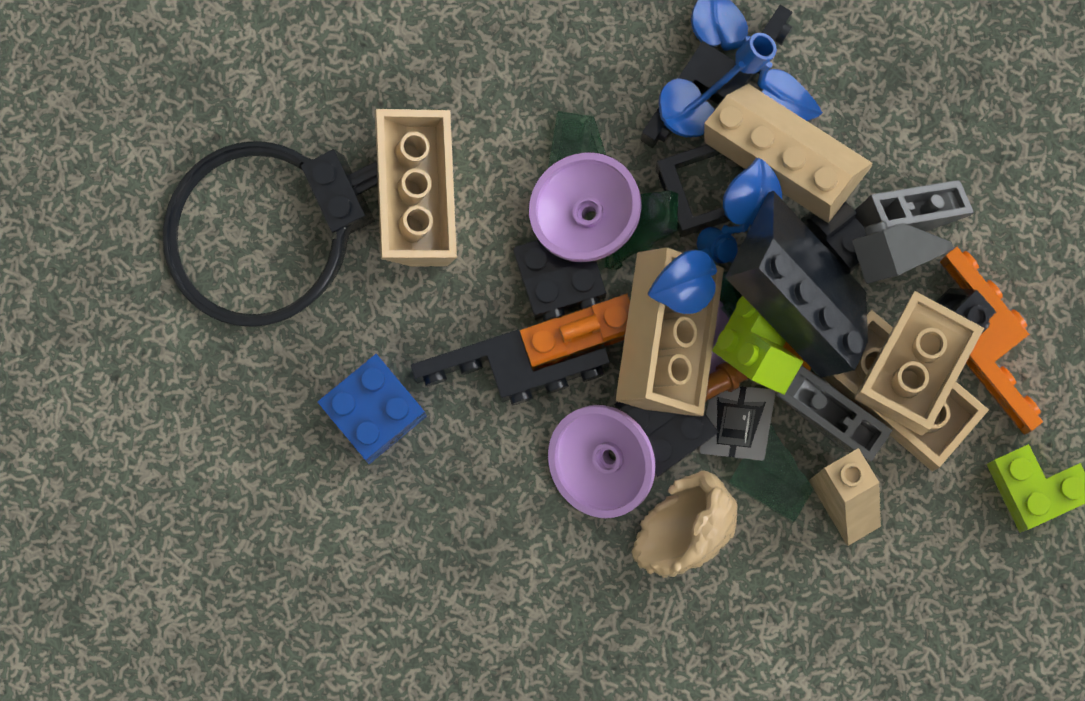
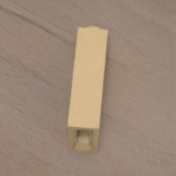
(850, 496)

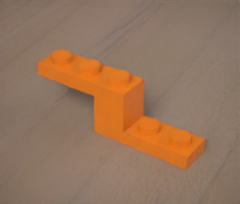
(1003, 334)

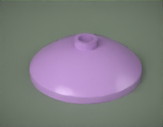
(572, 190)
(586, 472)

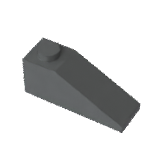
(918, 206)
(895, 249)
(835, 415)

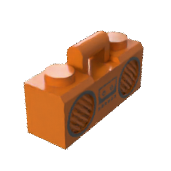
(576, 333)

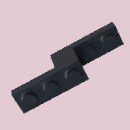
(709, 66)
(510, 367)

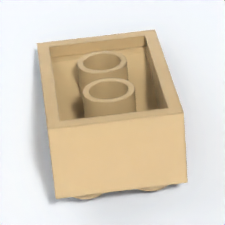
(919, 364)

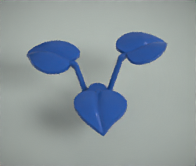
(723, 24)
(687, 281)

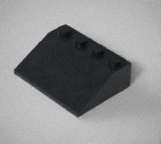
(801, 290)

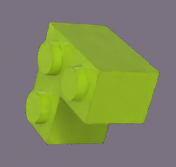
(757, 349)
(1032, 496)

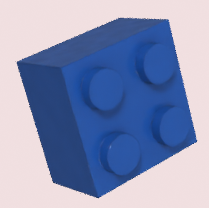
(372, 408)

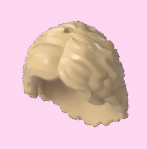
(686, 526)

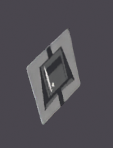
(742, 423)

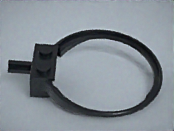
(335, 190)

